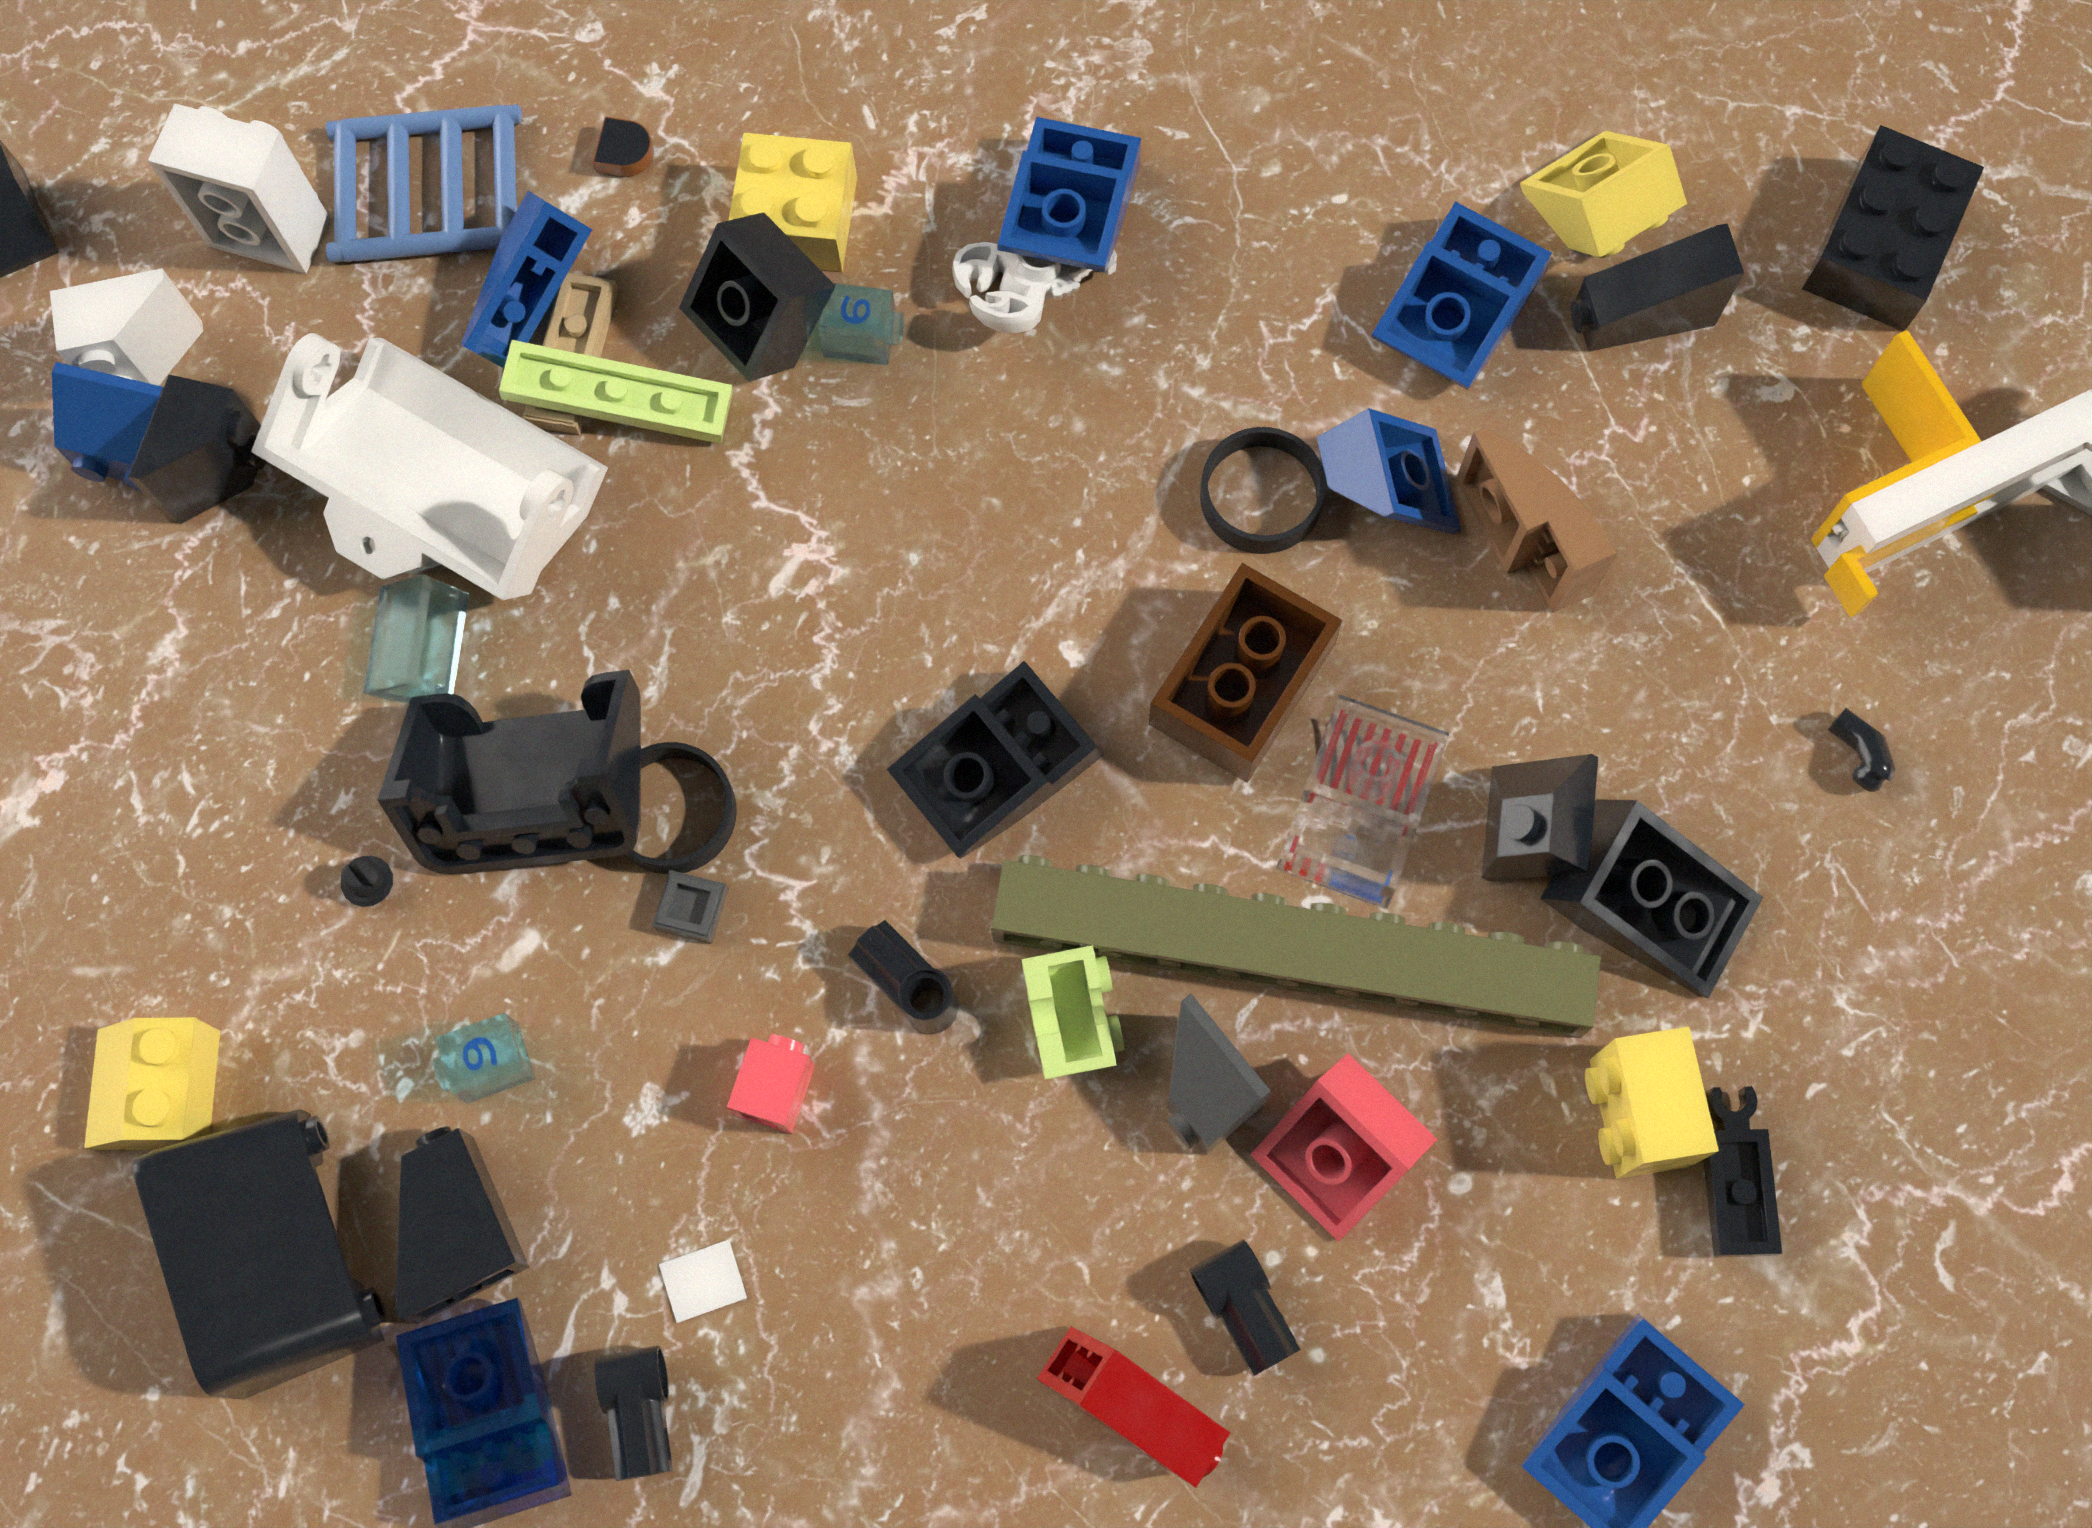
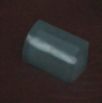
(415, 639)

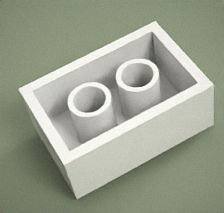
(240, 187)

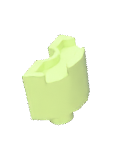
(1070, 1011)

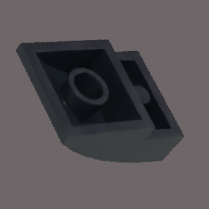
(994, 761)

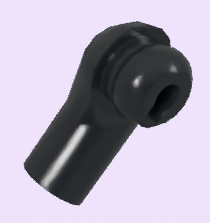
(1871, 747)

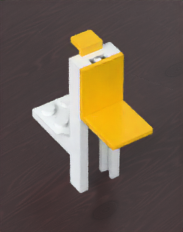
(1951, 471)

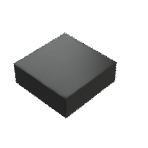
(690, 907)

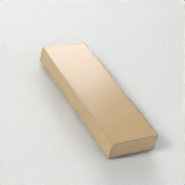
(578, 326)

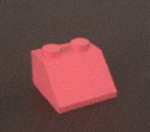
(1343, 1146)

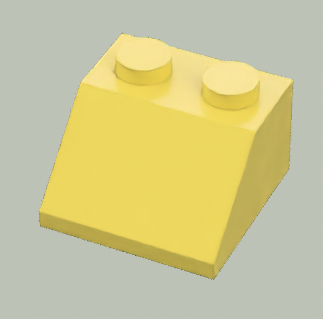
(1607, 192)
(152, 1083)

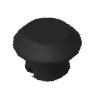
(366, 881)

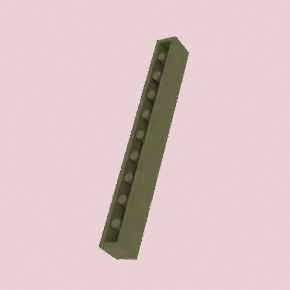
(1298, 947)

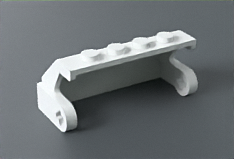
(425, 468)

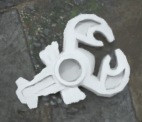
(1023, 286)

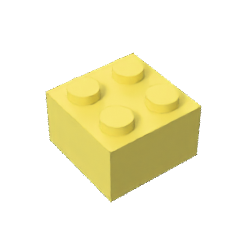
(802, 188)
(1651, 1103)

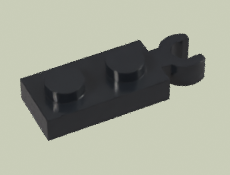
(1741, 1182)

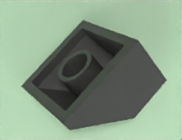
(1210, 1082)

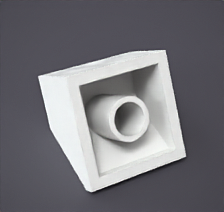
(125, 326)

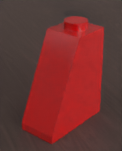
(1135, 1406)

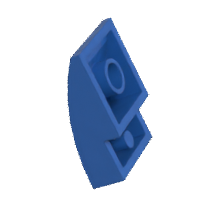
(1070, 194)
(1462, 295)
(1632, 1431)

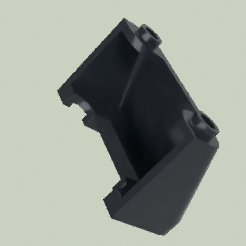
(518, 787)
(254, 1255)

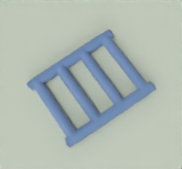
(397, 130)

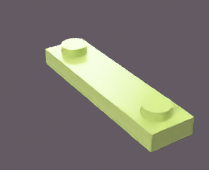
(615, 391)

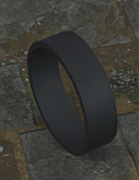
(1270, 438)
(716, 844)

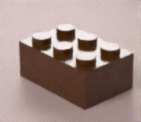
(1244, 672)

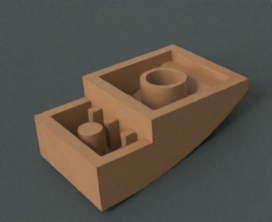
(1534, 520)

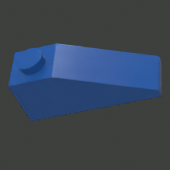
(523, 277)

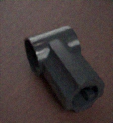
(903, 976)
(1239, 1295)
(633, 1395)

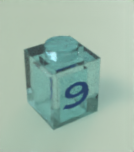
(860, 324)
(483, 1059)

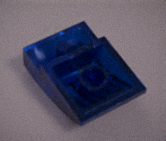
(482, 1416)

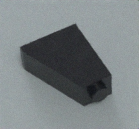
(1659, 291)
(449, 1227)

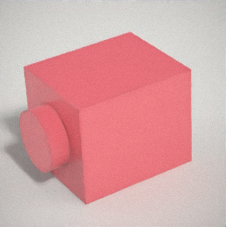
(772, 1083)

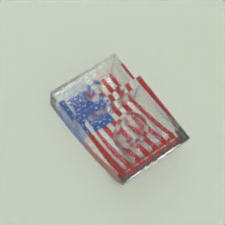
(1363, 802)

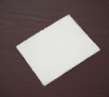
(702, 1281)

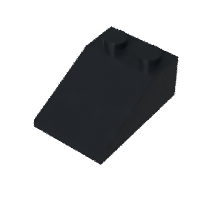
(1656, 897)

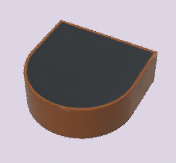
(623, 148)

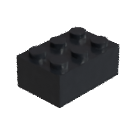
(1893, 228)

